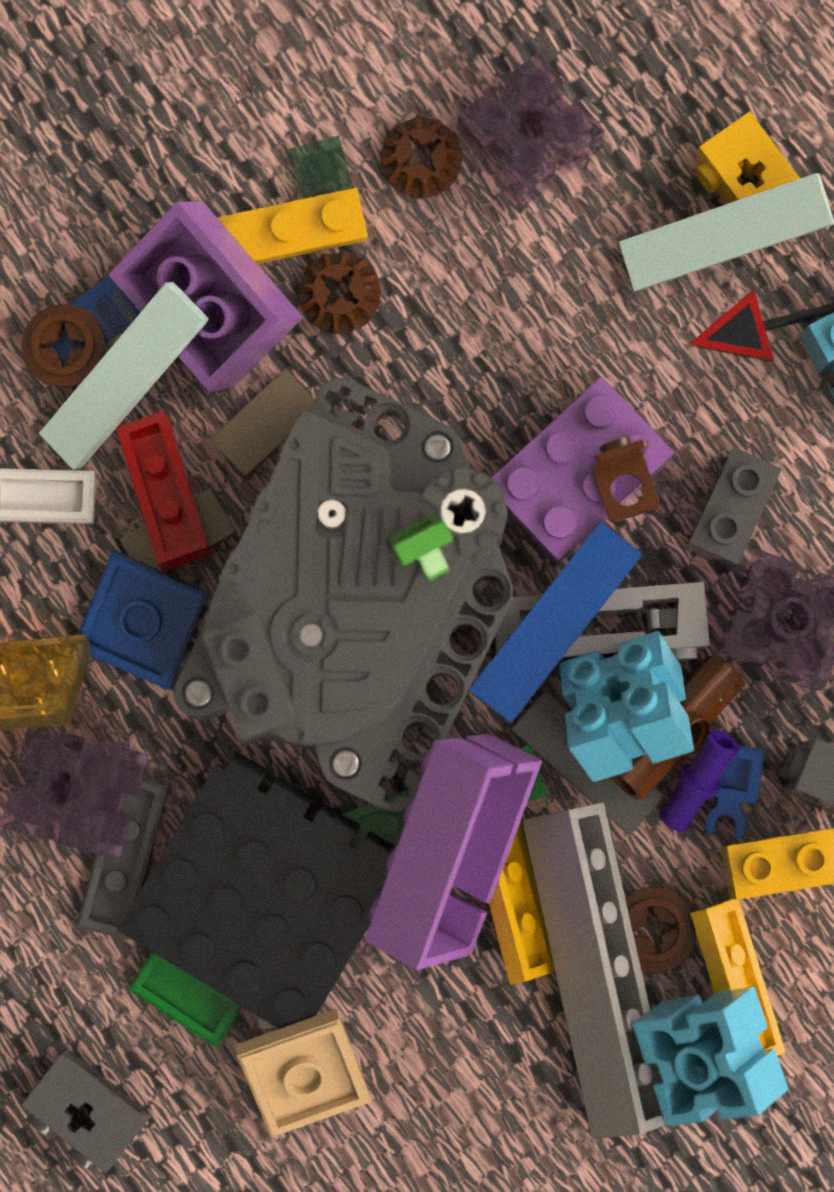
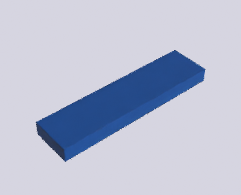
(555, 622)

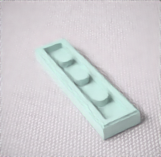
(727, 232)
(124, 375)

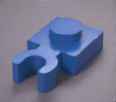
(738, 784)

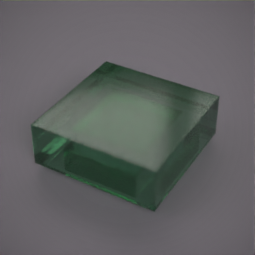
(321, 167)

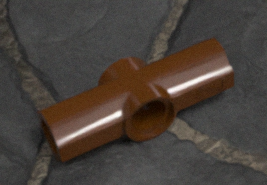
(707, 694)

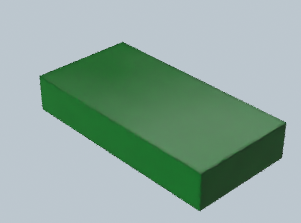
(185, 999)

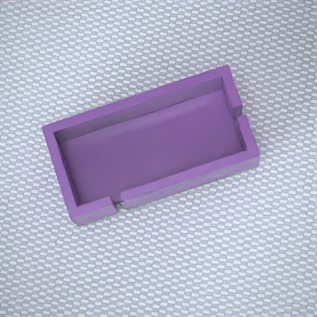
(454, 836)

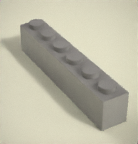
(595, 967)

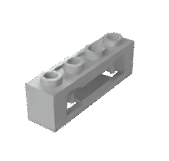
(686, 619)

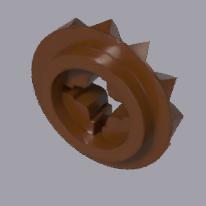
(417, 180)
(342, 315)
(46, 330)
(676, 943)

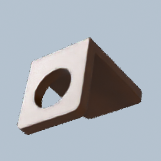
(619, 459)

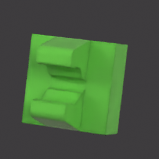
(422, 544)

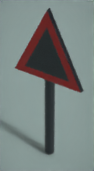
(744, 331)

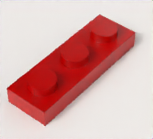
(164, 491)

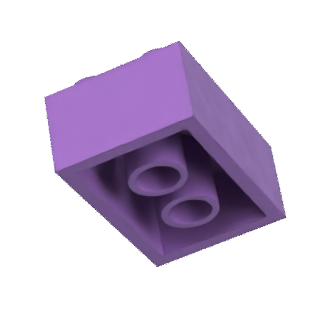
(222, 280)
(551, 480)

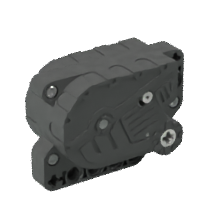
(338, 605)

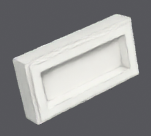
(47, 496)

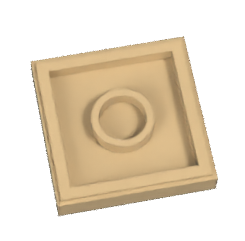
(303, 1073)

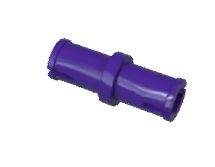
(699, 780)

